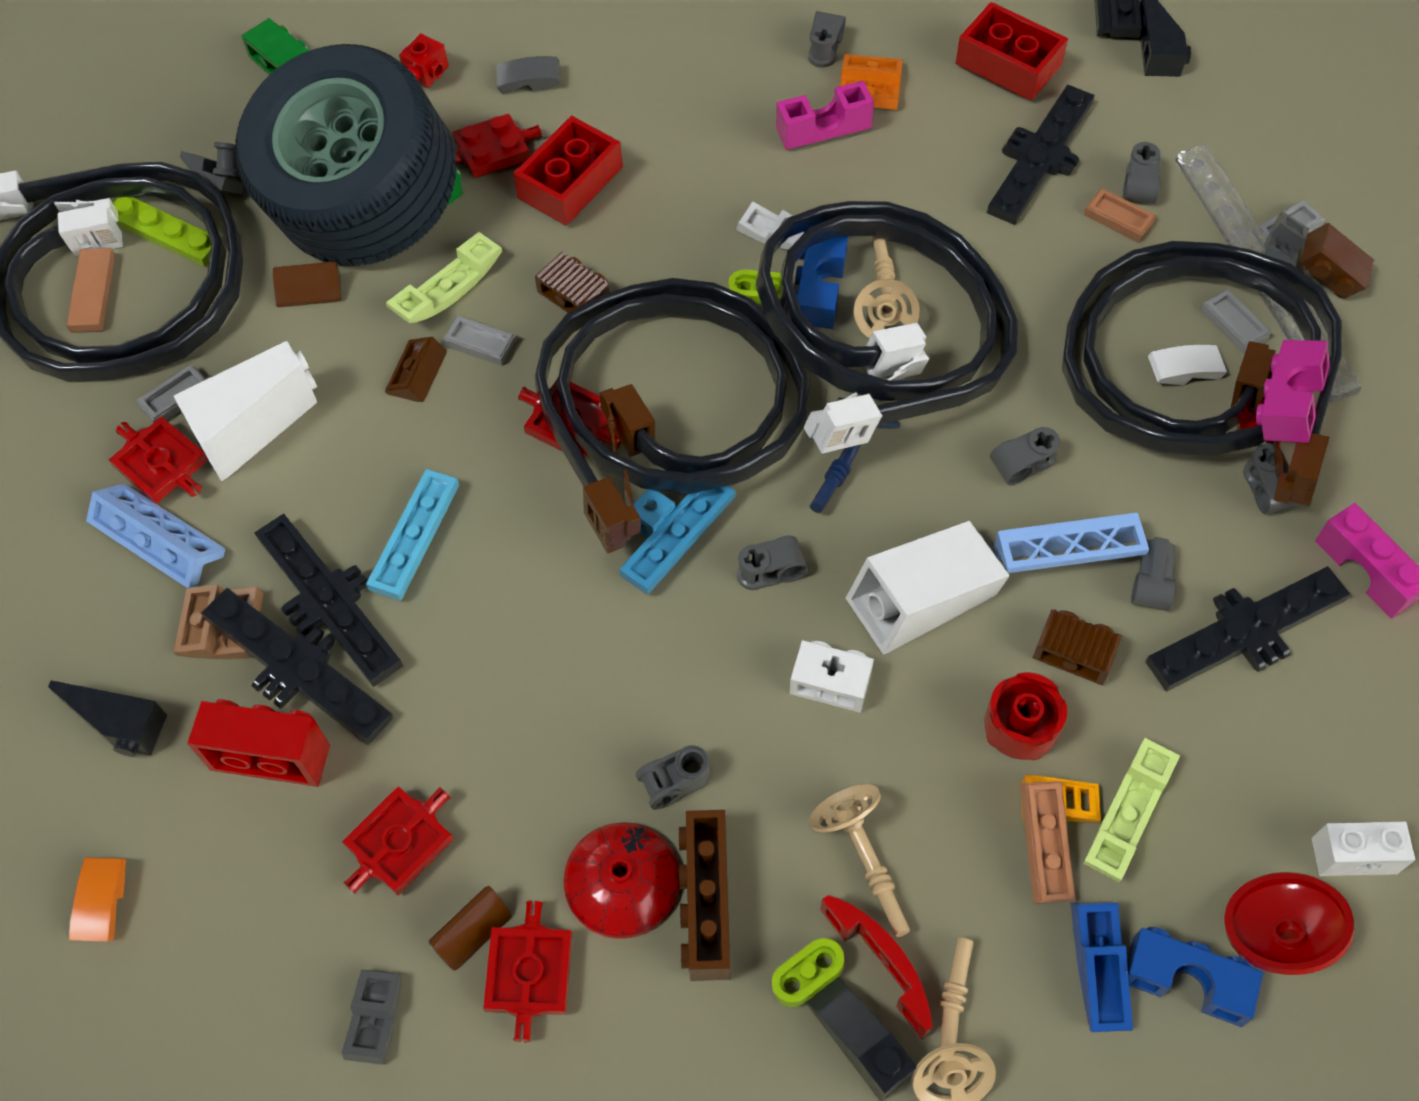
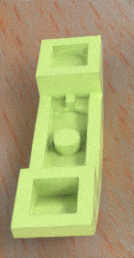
(449, 284)
(1131, 810)

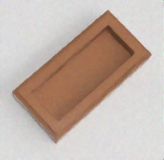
(1120, 215)

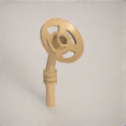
(886, 301)
(845, 810)
(952, 1065)

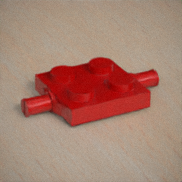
(493, 145)
(586, 405)
(158, 459)
(397, 840)
(528, 971)

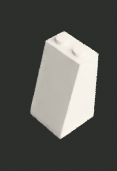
(248, 406)
(924, 584)

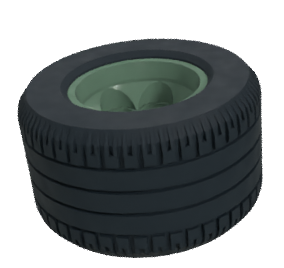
(346, 154)

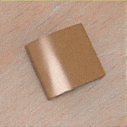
(199, 638)

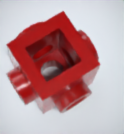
(425, 59)

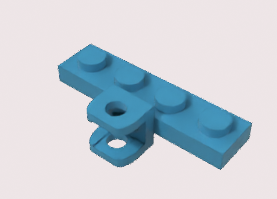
(670, 532)

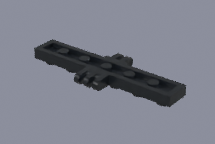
(1040, 154)
(328, 600)
(1247, 629)
(296, 666)

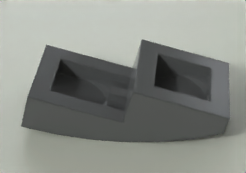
(535, 71)
(205, 167)
(1285, 239)
(373, 1017)

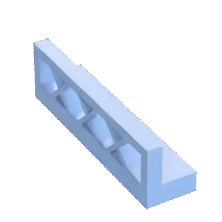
(150, 536)
(1070, 537)

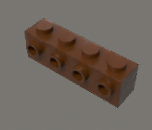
(707, 896)

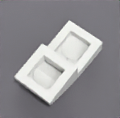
(762, 223)
(1183, 363)

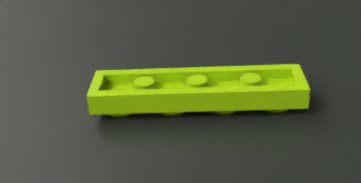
(163, 229)

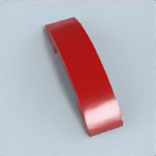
(850, 920)

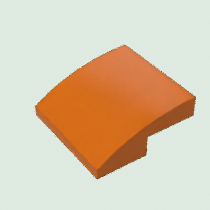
(879, 74)

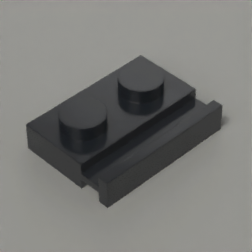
(1118, 18)

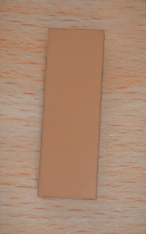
(91, 290)
(1047, 842)

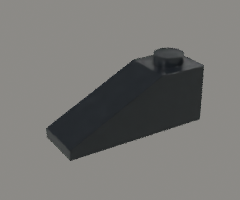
(1162, 41)
(121, 719)
(862, 1039)

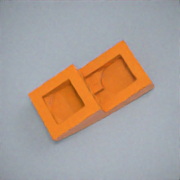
(96, 898)

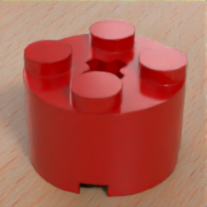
(1022, 736)

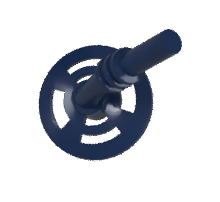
(839, 471)

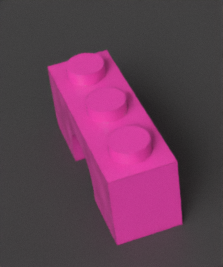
(846, 114)
(1288, 395)
(1390, 569)

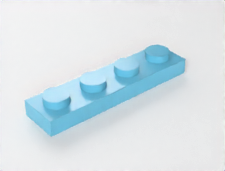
(412, 535)

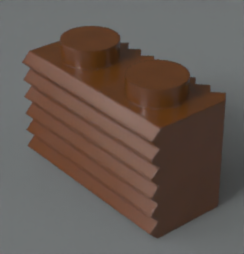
(1336, 261)
(569, 283)
(1077, 646)

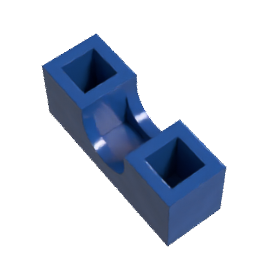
(817, 297)
(1227, 983)

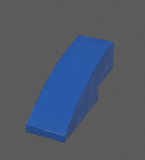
(1102, 966)

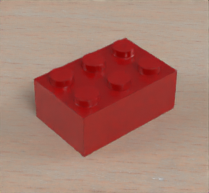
(1011, 50)
(568, 170)
(259, 742)

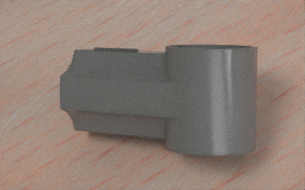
(1154, 581)

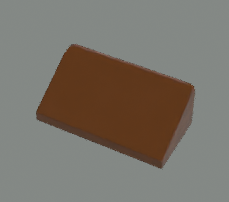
(307, 284)
(416, 369)
(470, 928)

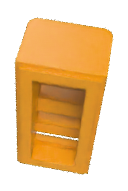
(1075, 788)

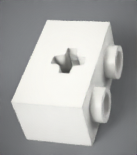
(812, 678)
(1363, 848)

